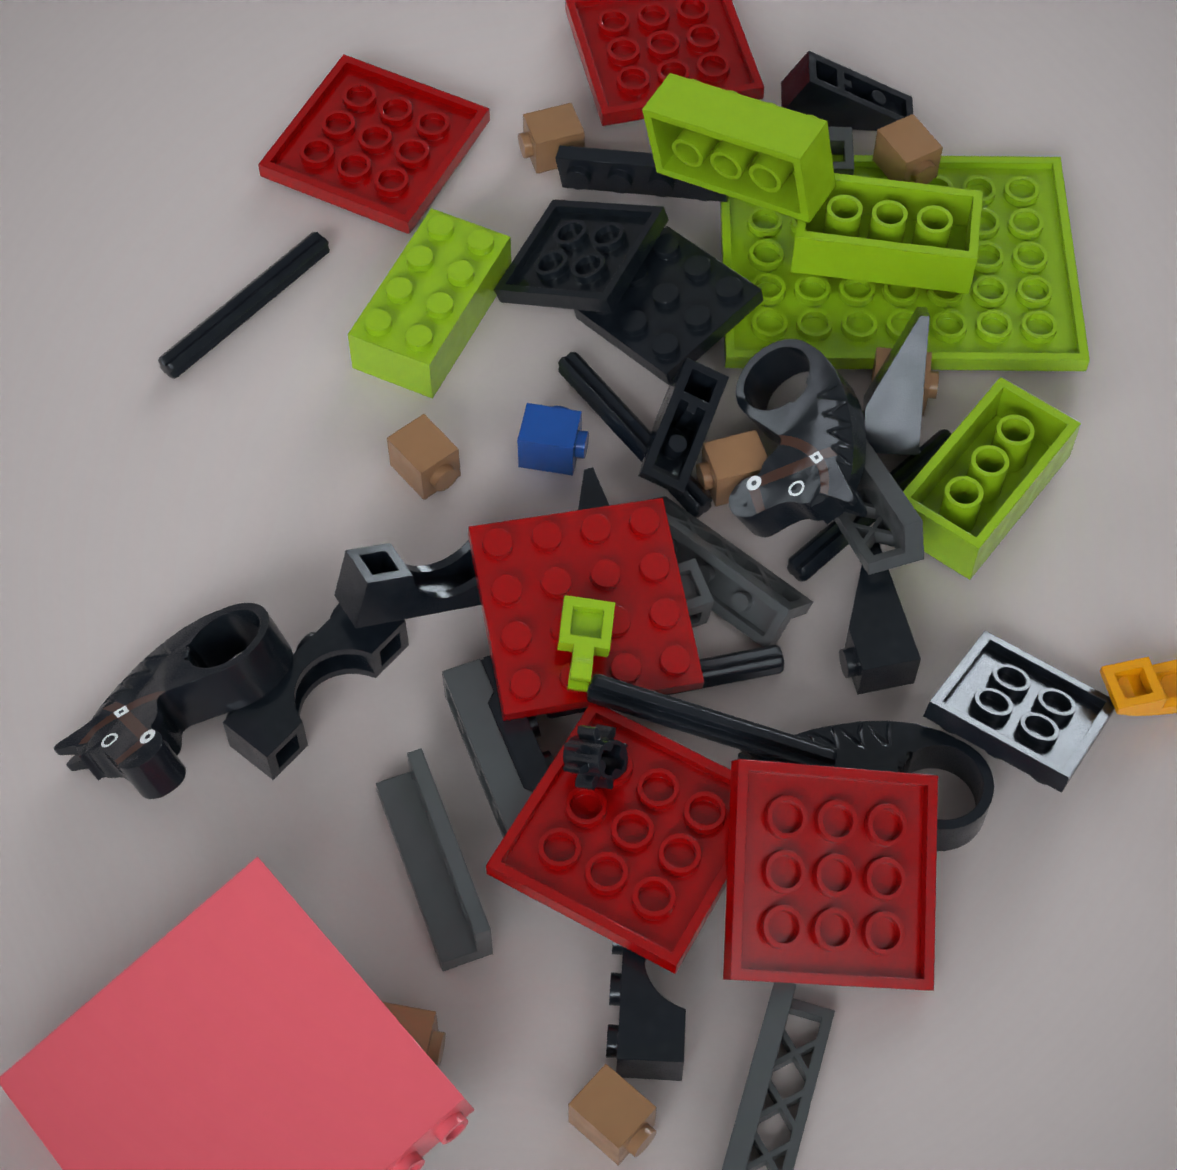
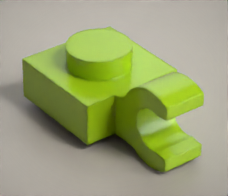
(585, 632)

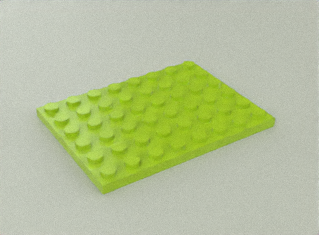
(1020, 303)

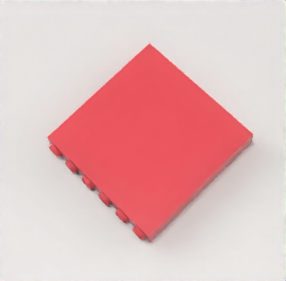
(237, 1053)

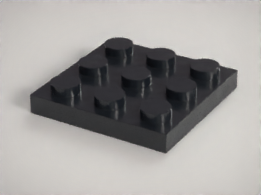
(582, 255)
(675, 306)
(1021, 710)

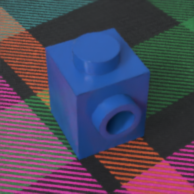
(551, 439)

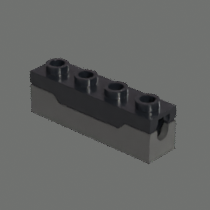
(500, 750)

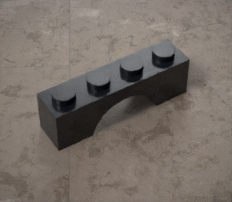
(383, 589)
(271, 729)
(650, 1027)

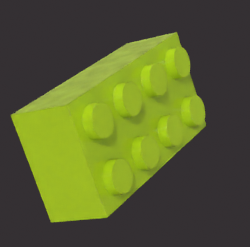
(740, 146)
(893, 234)
(430, 303)
(989, 474)

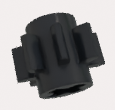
(595, 757)

